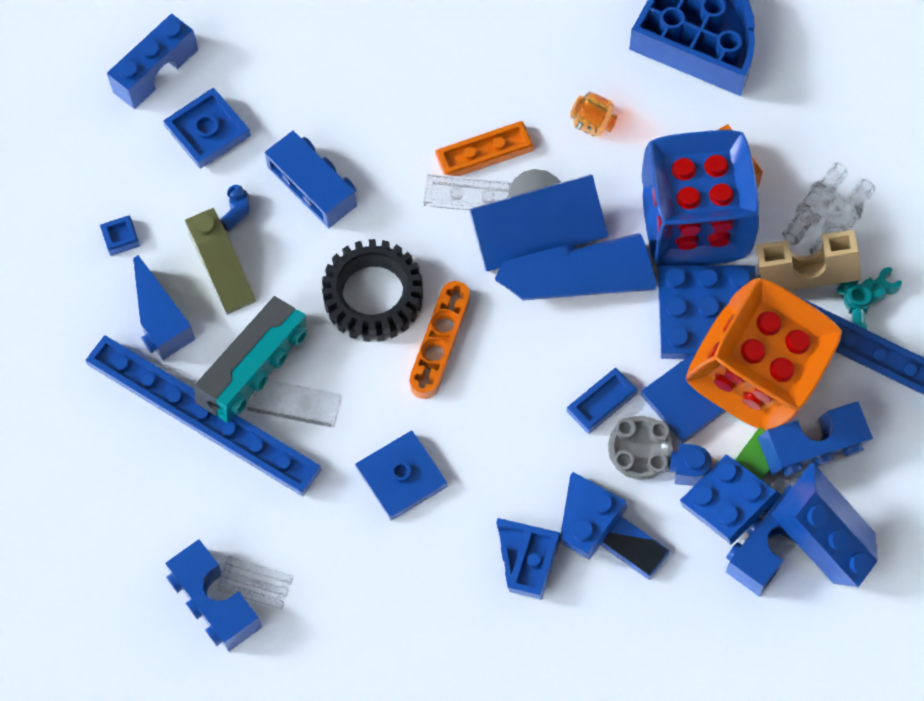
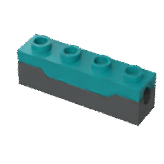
(251, 359)

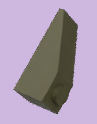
(219, 260)

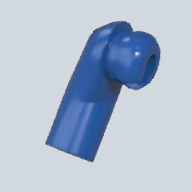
(238, 207)

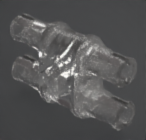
(823, 197)

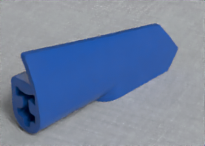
(591, 270)

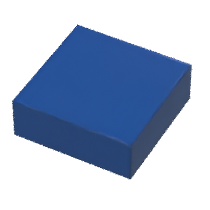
(119, 235)

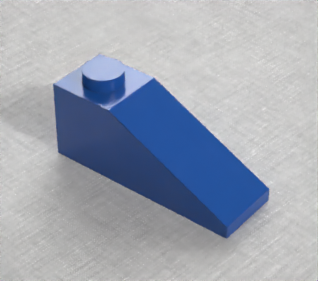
(160, 318)

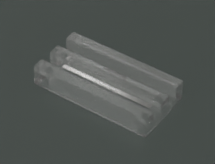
(282, 591)

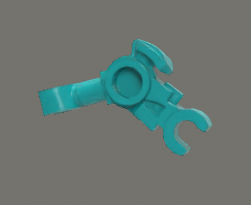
(861, 296)

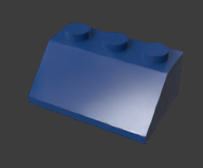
(828, 529)

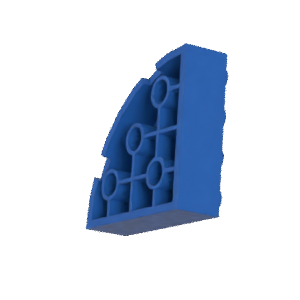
(699, 38)

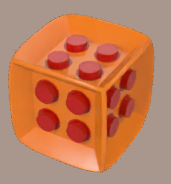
(764, 355)

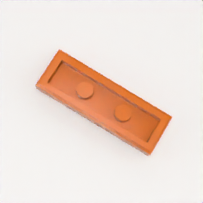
(484, 150)

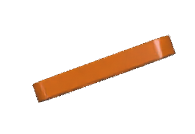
(436, 338)

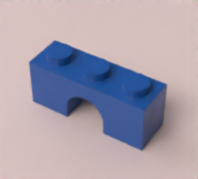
(136, 72)
(789, 449)
(753, 561)
(228, 620)

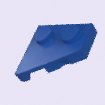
(589, 515)

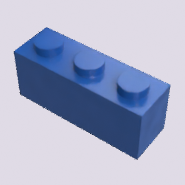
(311, 178)

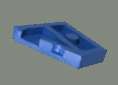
(527, 556)

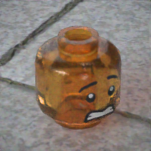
(593, 114)

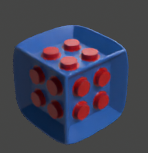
(700, 198)

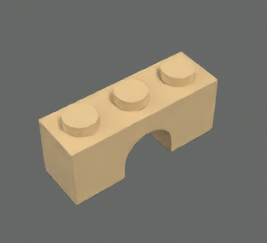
(832, 264)

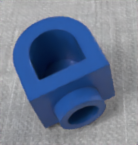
(689, 464)

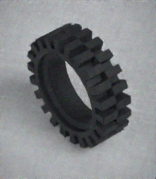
(365, 257)

